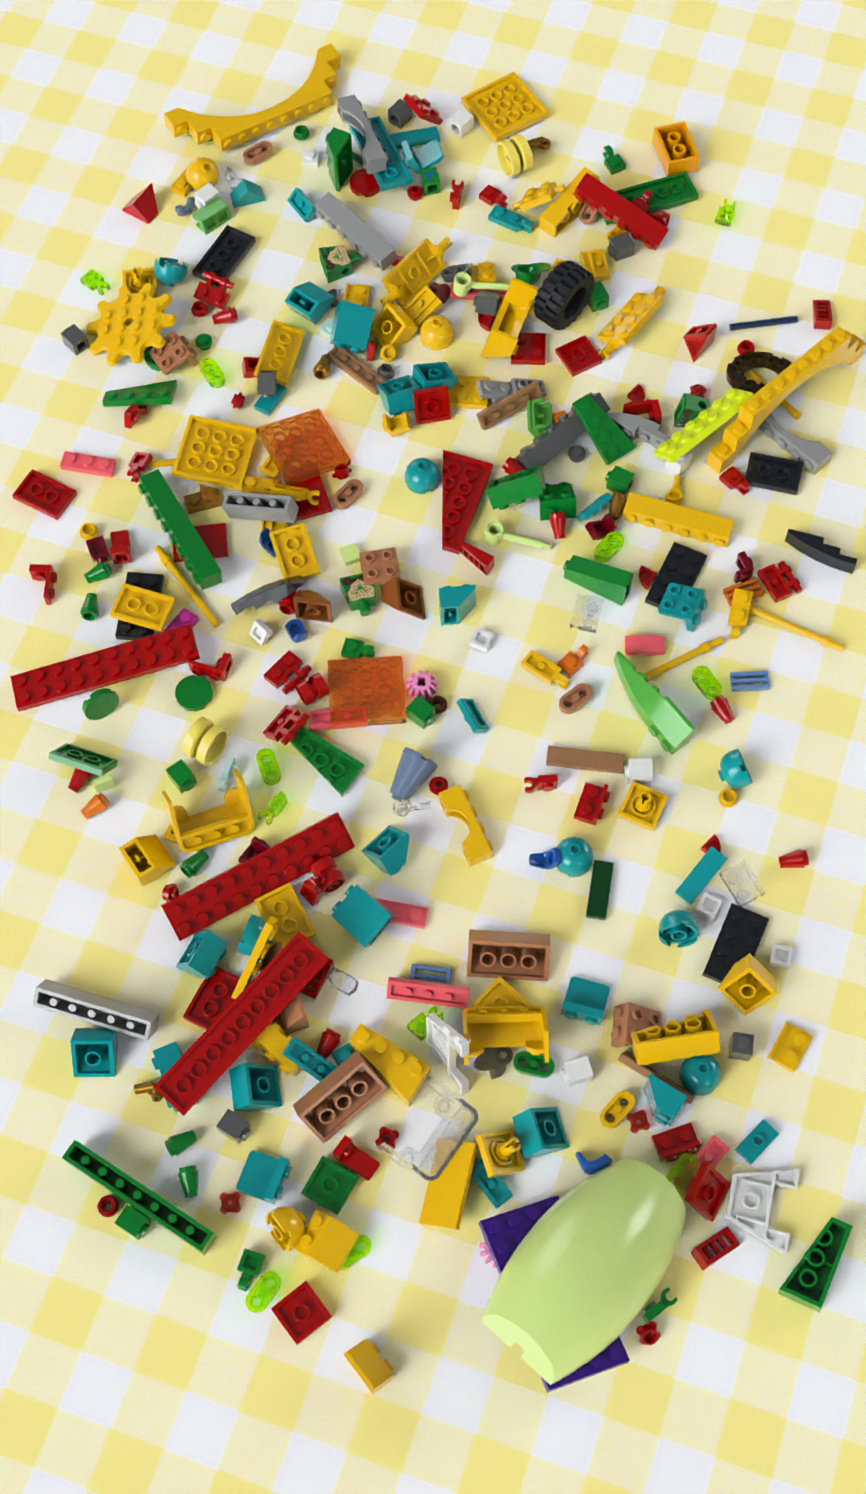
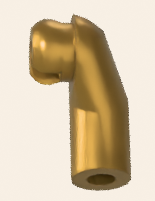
(540, 142)
(147, 1087)

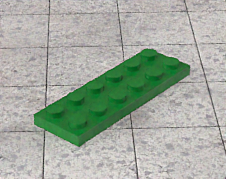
(665, 192)

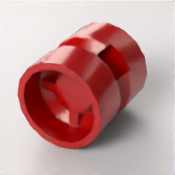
(311, 689)
(328, 868)

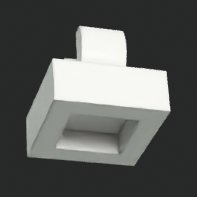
(261, 631)

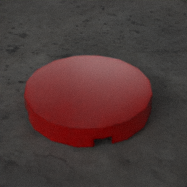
(363, 183)

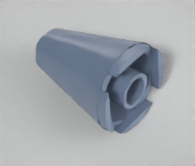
(411, 774)

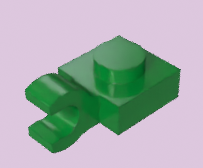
(613, 162)
(355, 649)
(249, 1265)
(653, 1310)

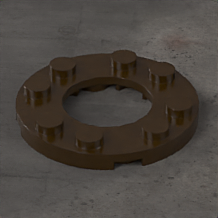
(746, 361)

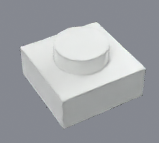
(310, 158)
(481, 639)
(708, 905)
(781, 956)

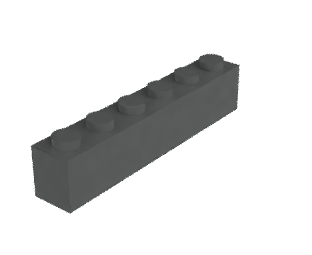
(556, 437)

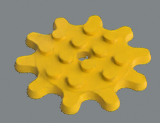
(142, 333)

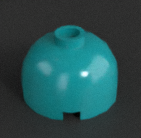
(170, 271)
(422, 475)
(734, 770)
(576, 856)
(679, 928)
(251, 934)
(700, 1074)

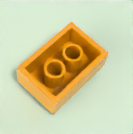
(675, 149)

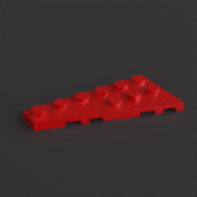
(461, 493)

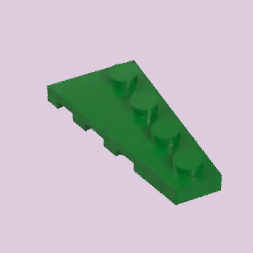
(150, 394)
(605, 434)
(332, 763)

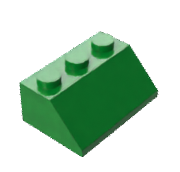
(339, 156)
(516, 487)

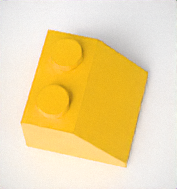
(393, 326)
(748, 984)
(326, 1241)
(369, 1365)

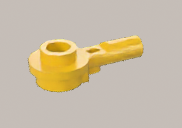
(674, 494)

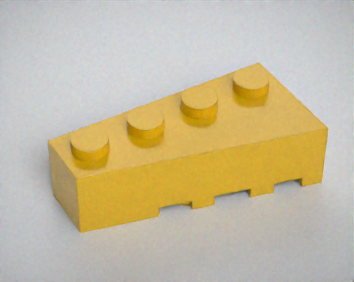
(563, 208)
(677, 1040)
(273, 1043)
(393, 1064)

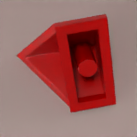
(143, 205)
(699, 339)

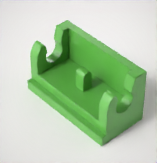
(212, 215)
(538, 416)

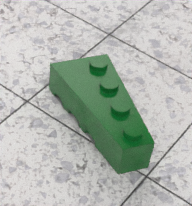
(814, 1272)

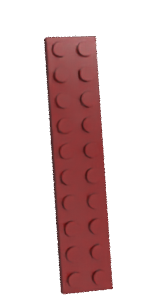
(104, 667)
(256, 876)
(241, 1023)

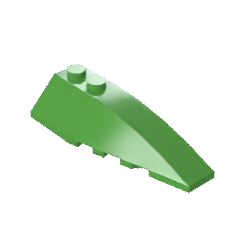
(658, 712)

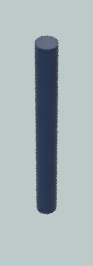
(762, 323)

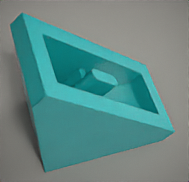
(246, 194)

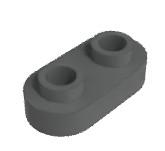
(448, 274)

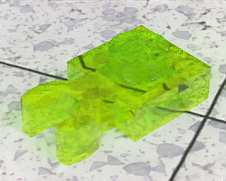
(725, 214)
(94, 281)
(418, 1024)

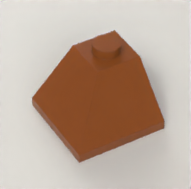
(404, 597)
(312, 606)

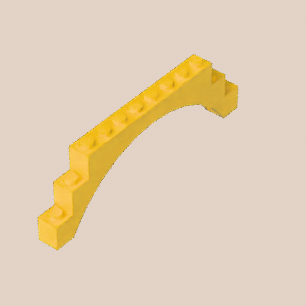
(235, 130)
(834, 348)

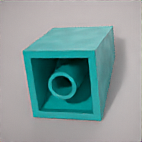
(351, 326)
(362, 915)

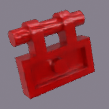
(215, 297)
(775, 583)
(285, 668)
(283, 721)

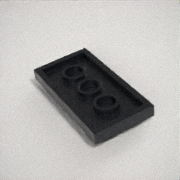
(225, 253)
(679, 567)
(147, 581)
(737, 938)

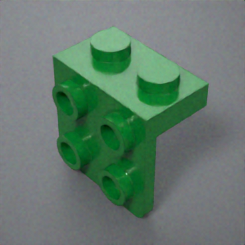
(557, 499)

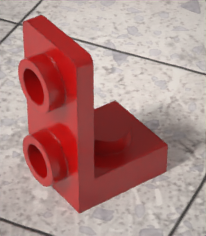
(648, 407)
(120, 547)
(45, 572)
(216, 673)
(355, 1158)

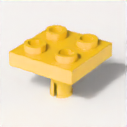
(138, 277)
(642, 806)
(500, 1153)

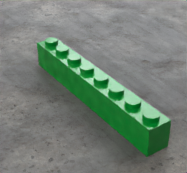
(180, 530)
(139, 1197)

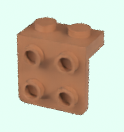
(173, 353)
(379, 565)
(629, 1019)

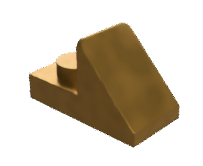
(206, 499)

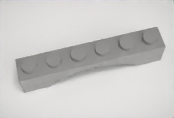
(351, 113)
(811, 453)

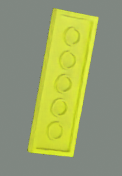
(702, 426)

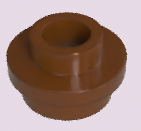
(439, 700)

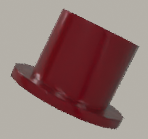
(441, 291)

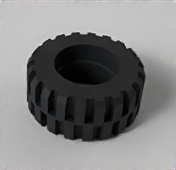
(563, 295)

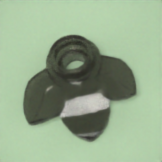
(491, 1062)

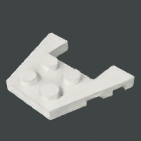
(446, 1046)
(751, 1204)

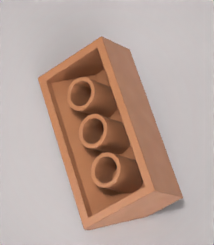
(508, 955)
(293, 1016)
(339, 1097)

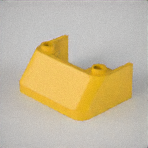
(509, 320)
(213, 825)
(506, 1028)

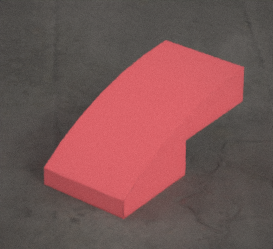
(648, 644)

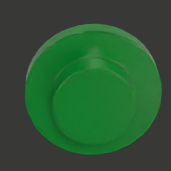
(301, 132)
(203, 341)

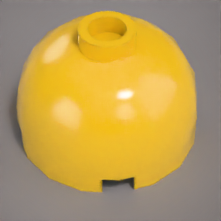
(201, 172)
(436, 332)
(287, 1226)

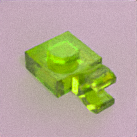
(276, 805)

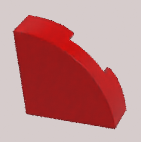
(485, 321)
(372, 346)
(636, 394)
(646, 577)
(714, 842)

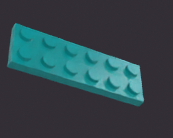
(397, 172)

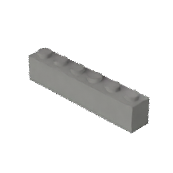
(355, 231)
(96, 1009)

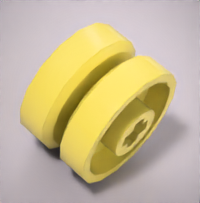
(514, 155)
(204, 741)

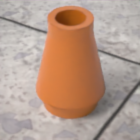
(96, 805)

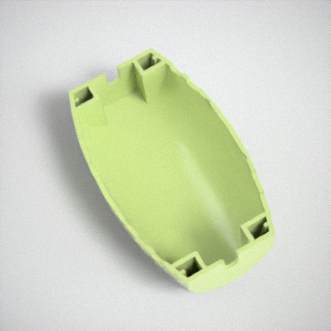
(587, 1268)

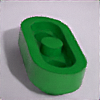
(533, 1065)

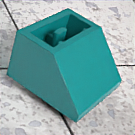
(309, 301)
(456, 603)

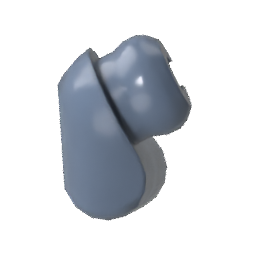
(188, 208)

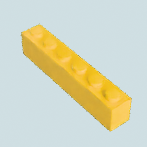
(678, 519)

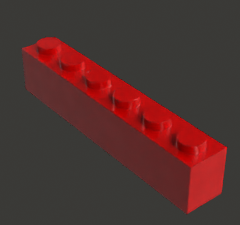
(620, 211)

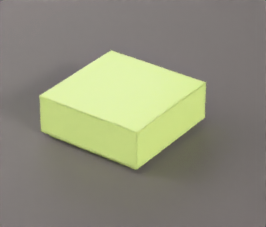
(350, 554)
(103, 783)

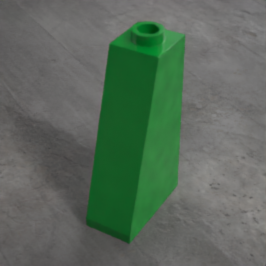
(599, 578)

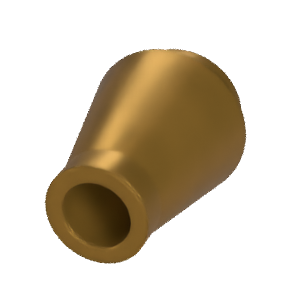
(322, 368)
(616, 505)

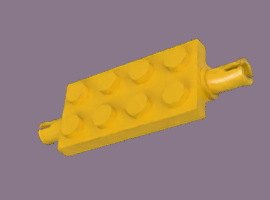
(414, 272)
(629, 320)

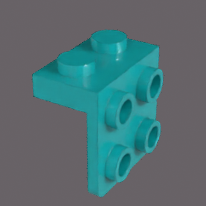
(423, 157)
(684, 603)
(585, 1001)
(264, 1176)

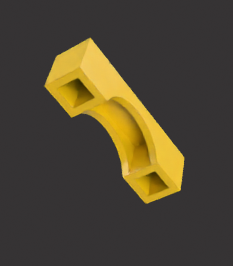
(456, 804)

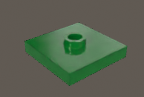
(330, 1185)

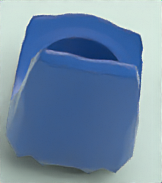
(266, 543)
(296, 630)
(546, 860)
(592, 1167)

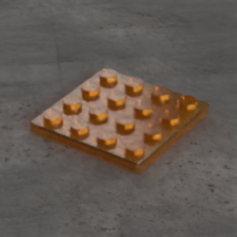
(303, 446)
(366, 691)

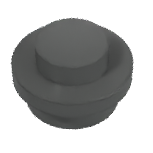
(385, 371)
(576, 453)

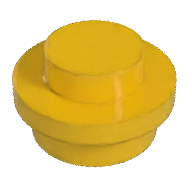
(388, 353)
(88, 531)
(728, 798)

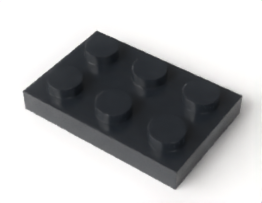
(773, 473)

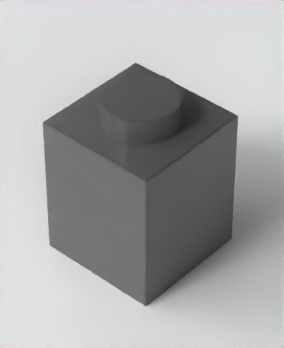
(399, 113)
(621, 246)
(486, 303)
(75, 339)
(266, 383)
(741, 1046)
(234, 1126)

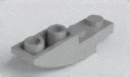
(498, 389)
(639, 427)

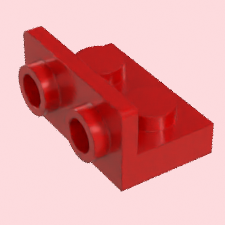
(591, 802)
(676, 1142)

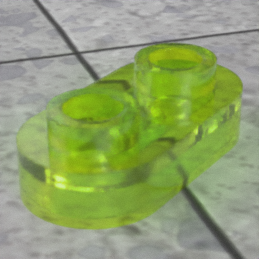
(213, 373)
(608, 548)
(706, 684)
(268, 768)
(682, 1174)
(356, 1255)
(263, 1292)

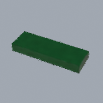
(599, 890)

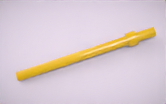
(167, 561)
(824, 640)
(704, 648)

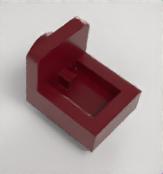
(600, 529)
(98, 549)
(745, 568)
(256, 846)

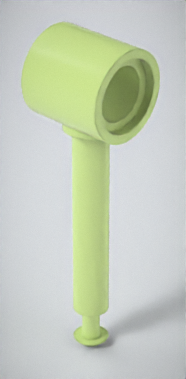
(463, 284)
(497, 528)

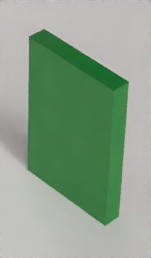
(83, 759)

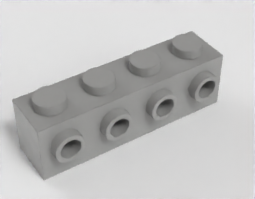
(260, 507)

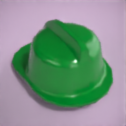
(530, 272)

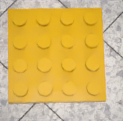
(504, 107)
(215, 452)

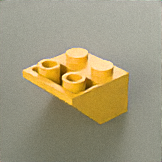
(147, 858)

